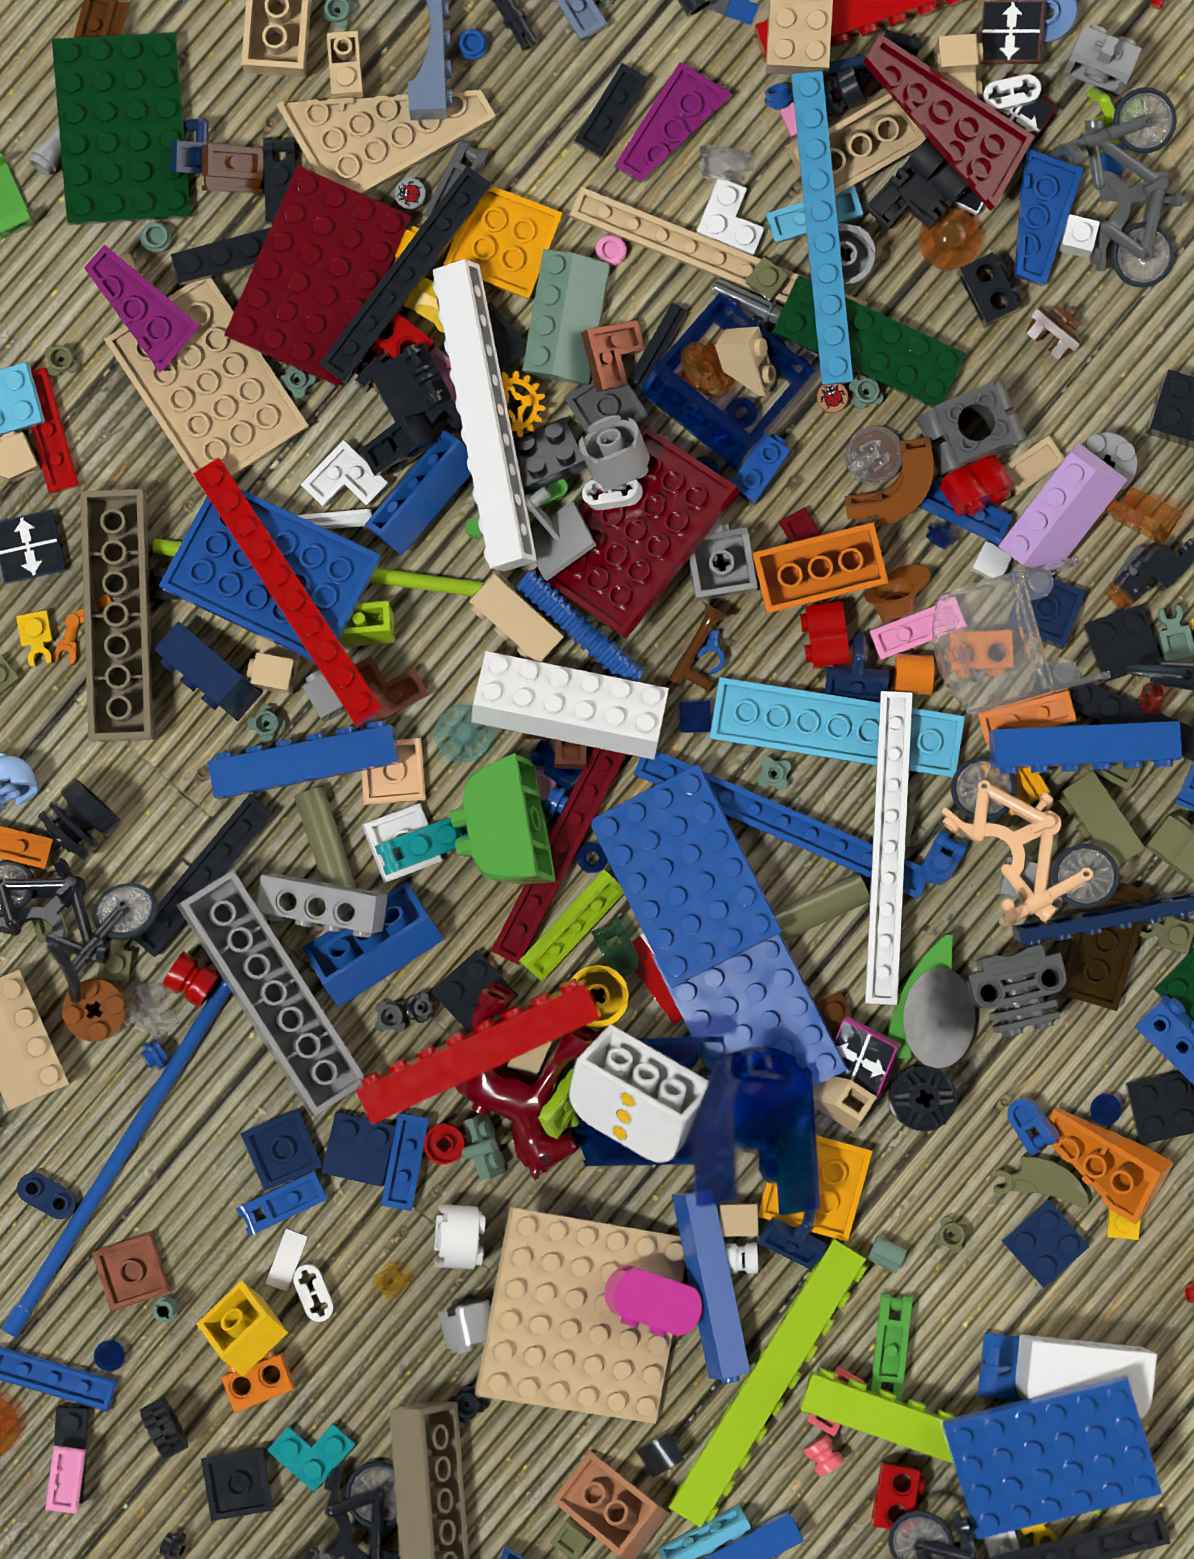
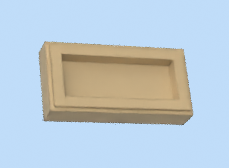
(1034, 464)

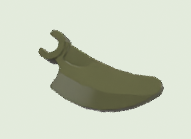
(1045, 1178)

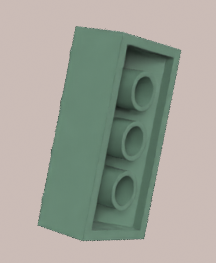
(565, 304)

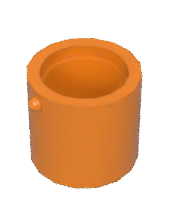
(914, 674)

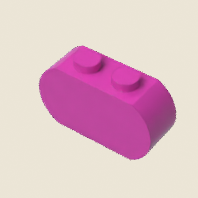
(652, 1301)

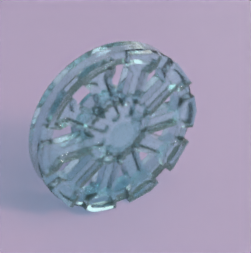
(461, 734)

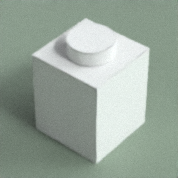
(1078, 236)

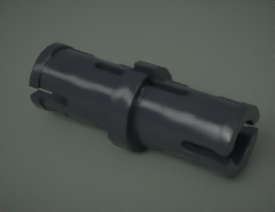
(515, 21)

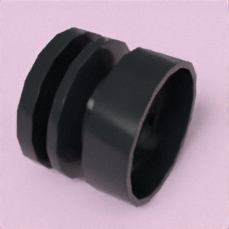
(79, 819)
(906, 1088)

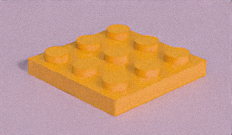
(506, 240)
(841, 1181)

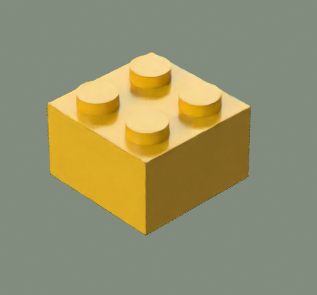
(242, 1328)

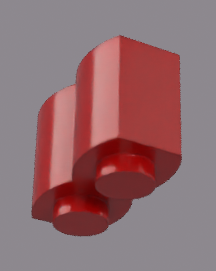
(977, 485)
(826, 635)

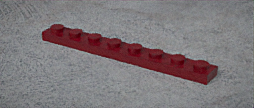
(564, 844)

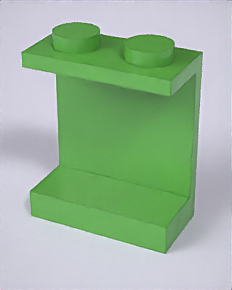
(13, 211)

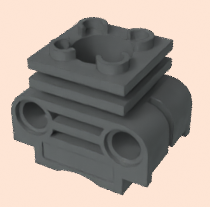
(957, 451)
(1018, 988)

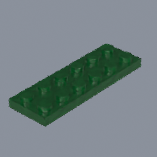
(878, 347)

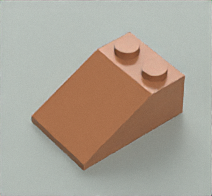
(610, 1507)

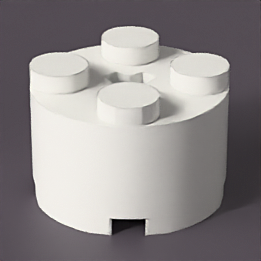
(458, 1236)

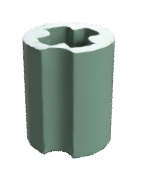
(886, 1254)

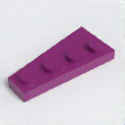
(674, 116)
(148, 314)

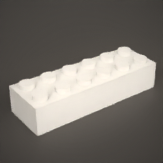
(569, 705)

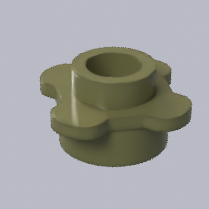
(54, 353)
(955, 1242)

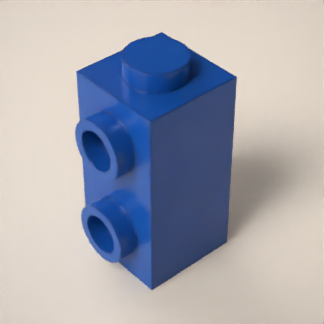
(760, 467)

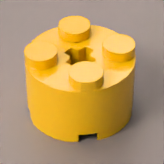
(615, 993)

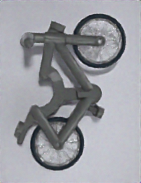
(1143, 124)

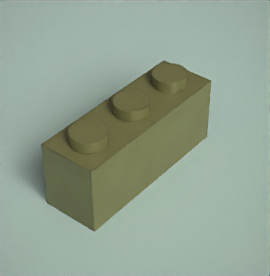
(1100, 818)

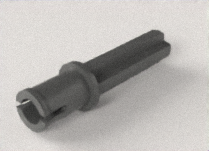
(747, 300)

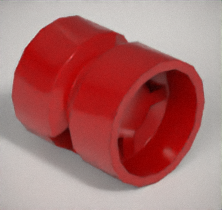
(189, 978)
(444, 1143)

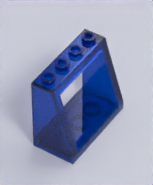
(699, 414)

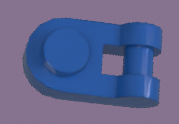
(938, 866)
(1025, 1114)

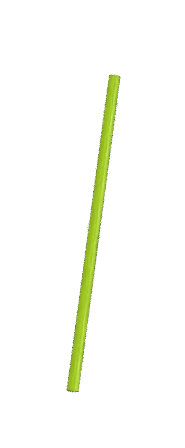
(384, 576)

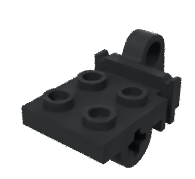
(924, 187)

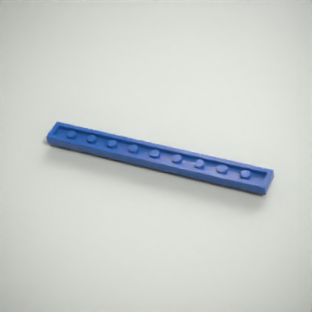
(783, 822)

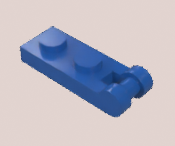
(283, 1203)

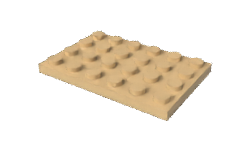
(214, 392)

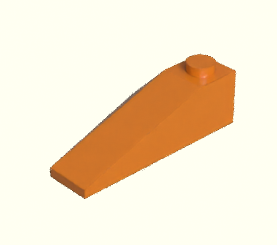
(1115, 1166)

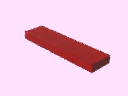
(52, 440)

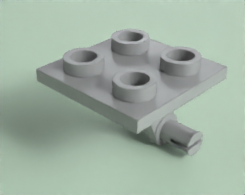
(559, 537)

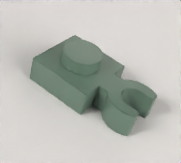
(1175, 641)

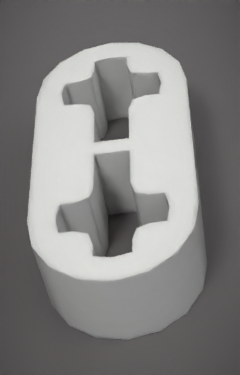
(1009, 86)
(611, 498)
(306, 1295)

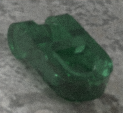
(622, 957)

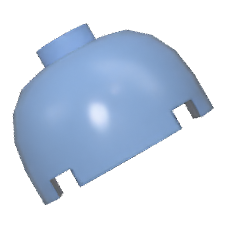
(16, 781)

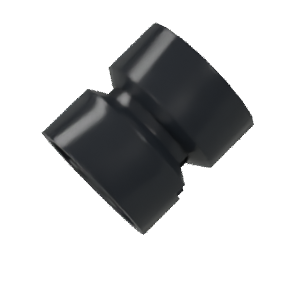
(850, 88)

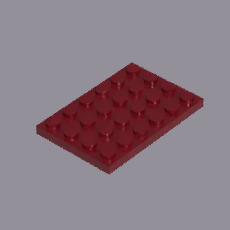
(315, 271)
(646, 542)

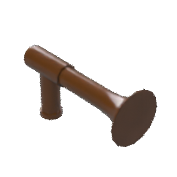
(683, 667)

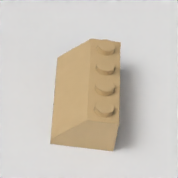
(866, 139)
(26, 1053)

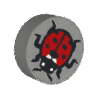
(410, 194)

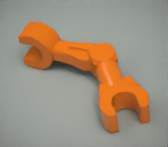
(72, 625)

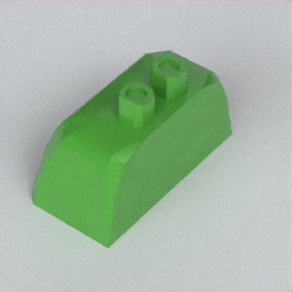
(505, 823)

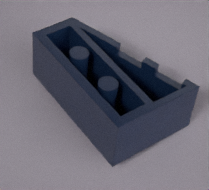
(207, 672)

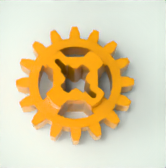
(525, 400)

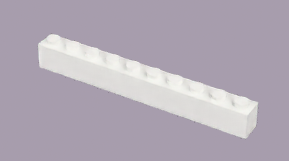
(484, 415)

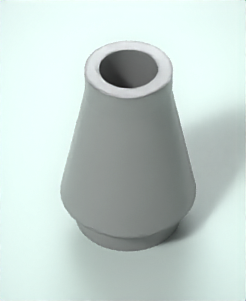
(47, 154)

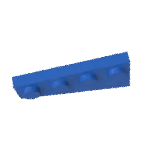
(1044, 206)

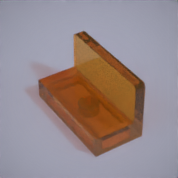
(1145, 515)

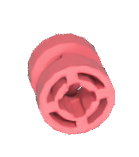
(821, 1452)

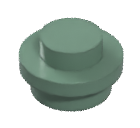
(155, 237)

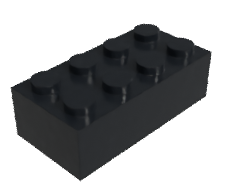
(1174, 409)

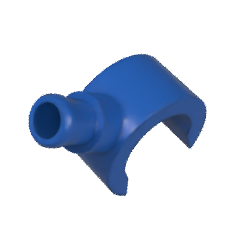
(713, 645)

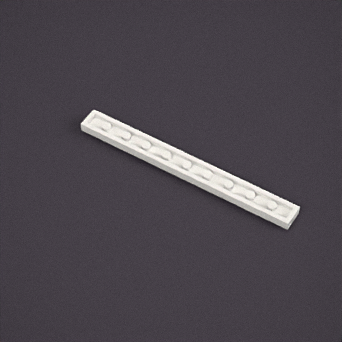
(888, 848)

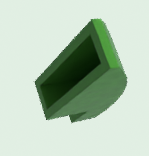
(936, 957)

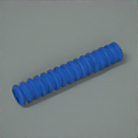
(578, 627)

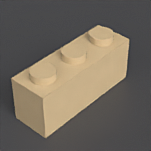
(515, 617)

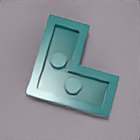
(311, 1462)

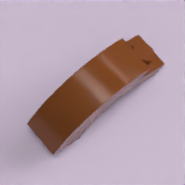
(904, 493)

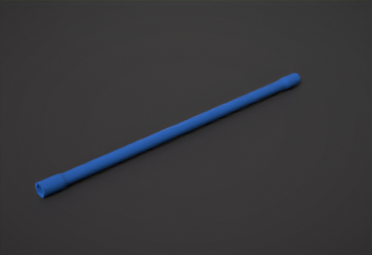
(23, 1309)

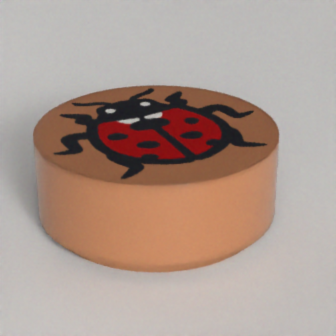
(832, 398)

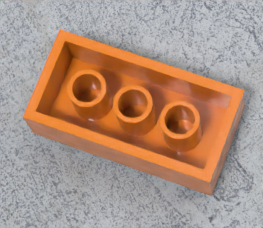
(819, 567)

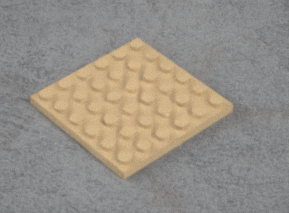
(550, 1322)

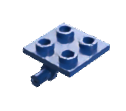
(998, 1367)

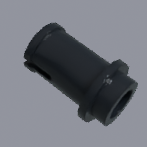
(907, 42)

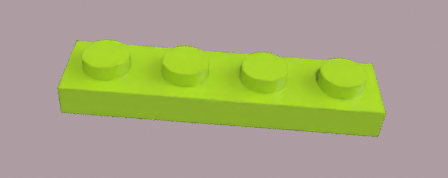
(572, 925)

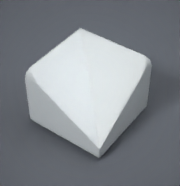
(991, 561)

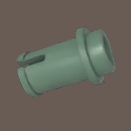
(172, 1306)

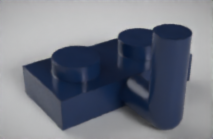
(186, 155)
(857, 681)
(793, 1242)

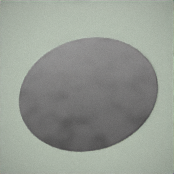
(939, 1018)

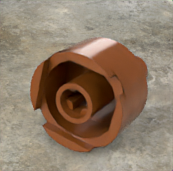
(97, 1028)

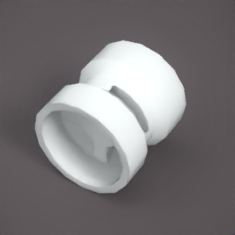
(734, 1258)

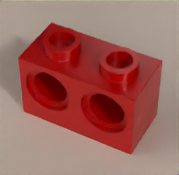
(403, 334)
(888, 1495)

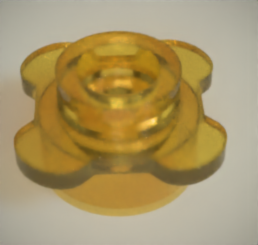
(390, 1290)

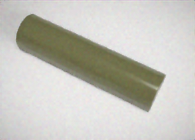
(324, 838)
(822, 906)

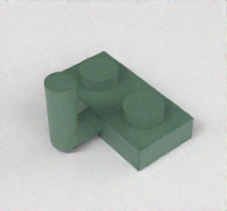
(483, 1147)

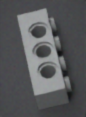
(367, 905)

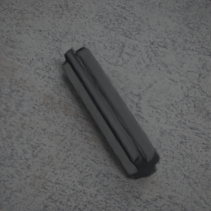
(657, 344)

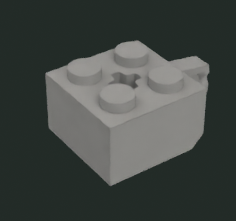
(1102, 59)
(734, 548)

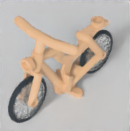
(1081, 875)

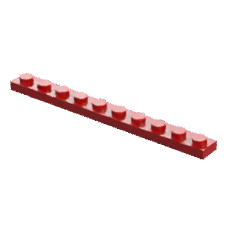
(288, 592)

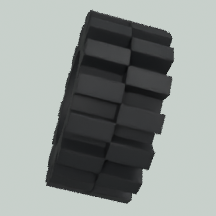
(164, 1428)

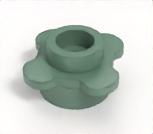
(339, 19)
(298, 389)
(861, 399)
(275, 723)
(781, 768)

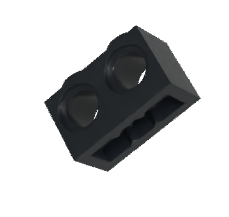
(981, 292)
(399, 445)

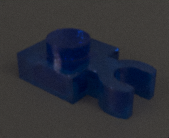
(546, 758)

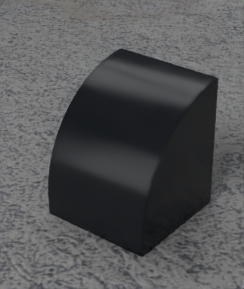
(660, 1454)

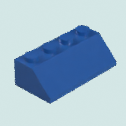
(355, 963)

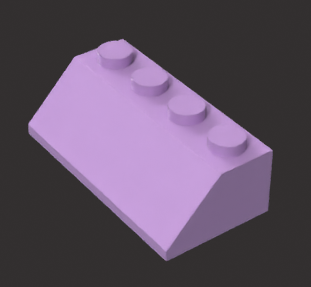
(1063, 509)

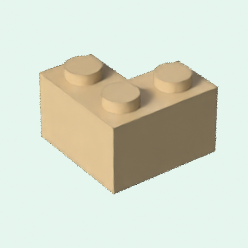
(958, 59)
(273, 667)

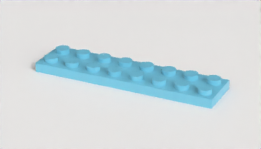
(828, 726)

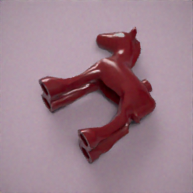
(521, 1097)

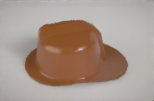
(899, 595)

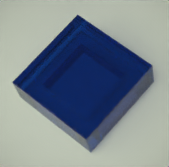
(695, 717)

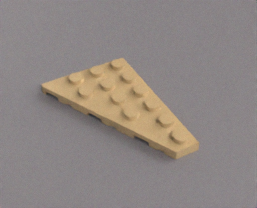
(373, 138)

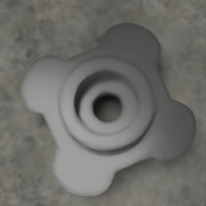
(384, 1023)

